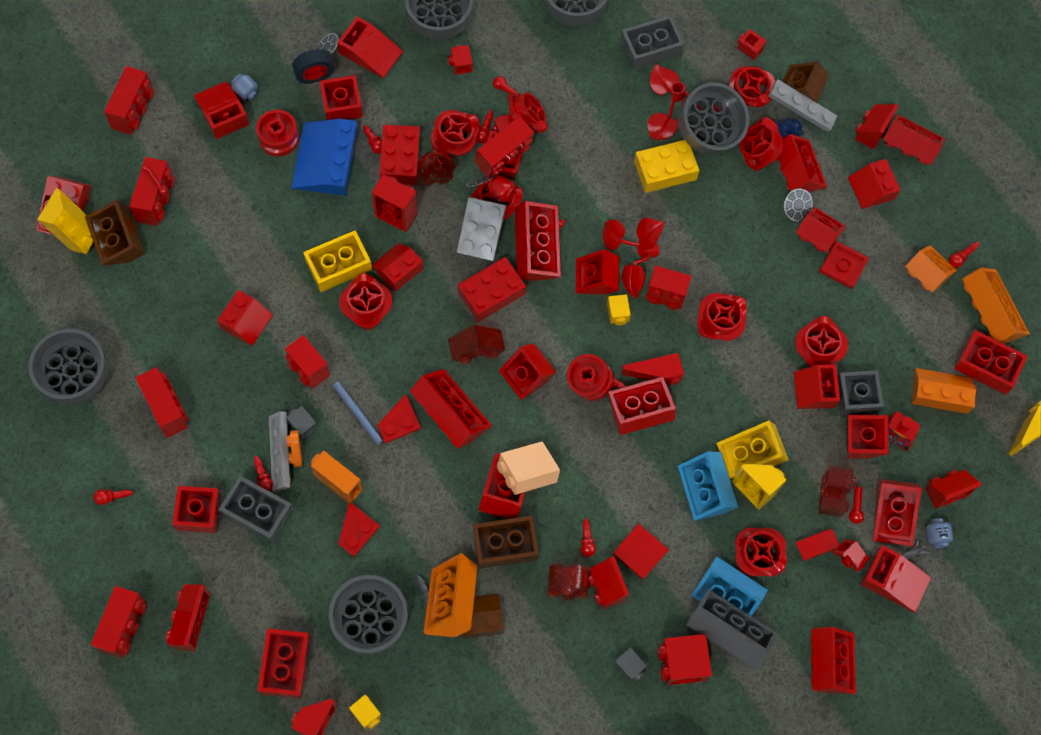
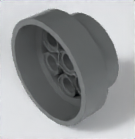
(576, 12)
(439, 26)
(731, 111)
(58, 348)
(350, 595)

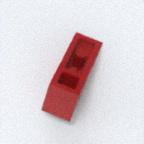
(666, 366)

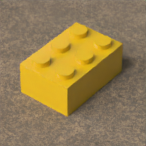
(666, 166)
(337, 261)

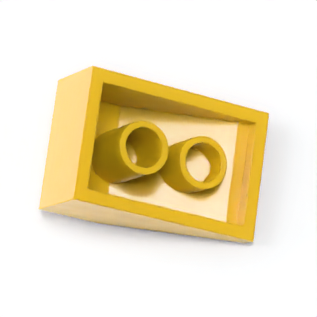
(1029, 431)
(753, 446)

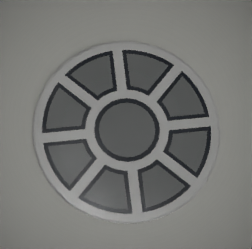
(328, 43)
(480, 180)
(798, 204)

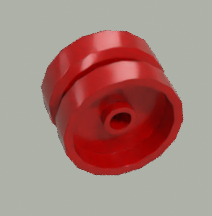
(277, 133)
(582, 369)

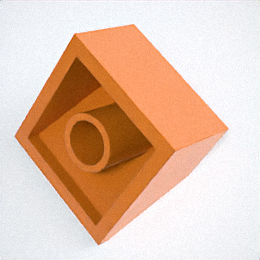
(930, 268)

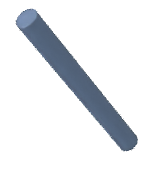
(358, 413)

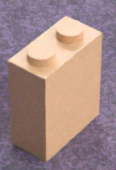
(528, 468)

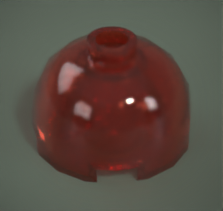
(438, 165)

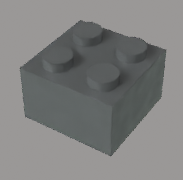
(860, 393)

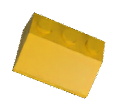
(66, 222)
(759, 483)

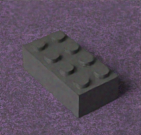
(732, 629)

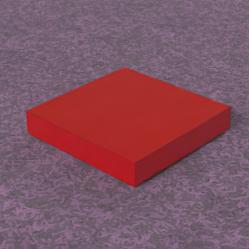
(844, 265)
(640, 551)

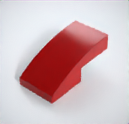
(817, 544)

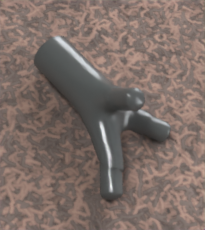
(916, 551)

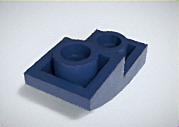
(789, 127)

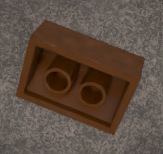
(114, 234)

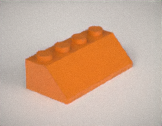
(995, 305)
(451, 597)

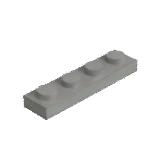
(802, 105)
(279, 451)

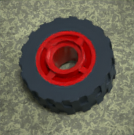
(313, 66)

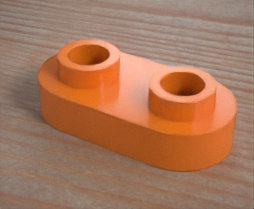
(293, 441)

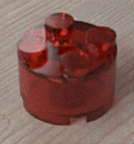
(568, 581)

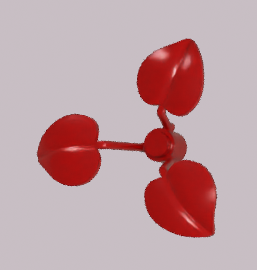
(663, 81)
(648, 233)

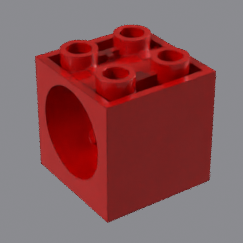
(684, 660)

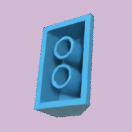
(707, 485)
(731, 586)

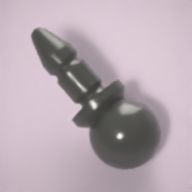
(424, 589)

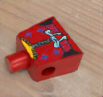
(902, 430)

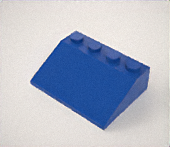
(325, 156)

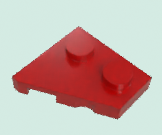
(399, 421)
(356, 530)

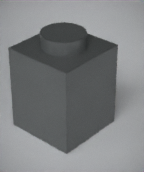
(301, 420)
(630, 665)

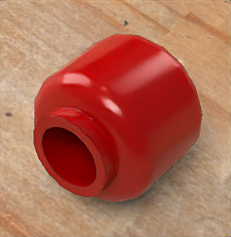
(501, 189)

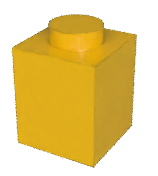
(618, 309)
(366, 712)

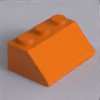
(943, 391)

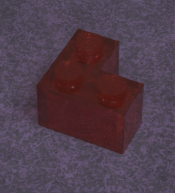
(476, 342)
(834, 489)

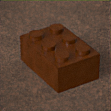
(505, 542)

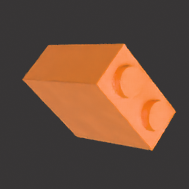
(336, 476)

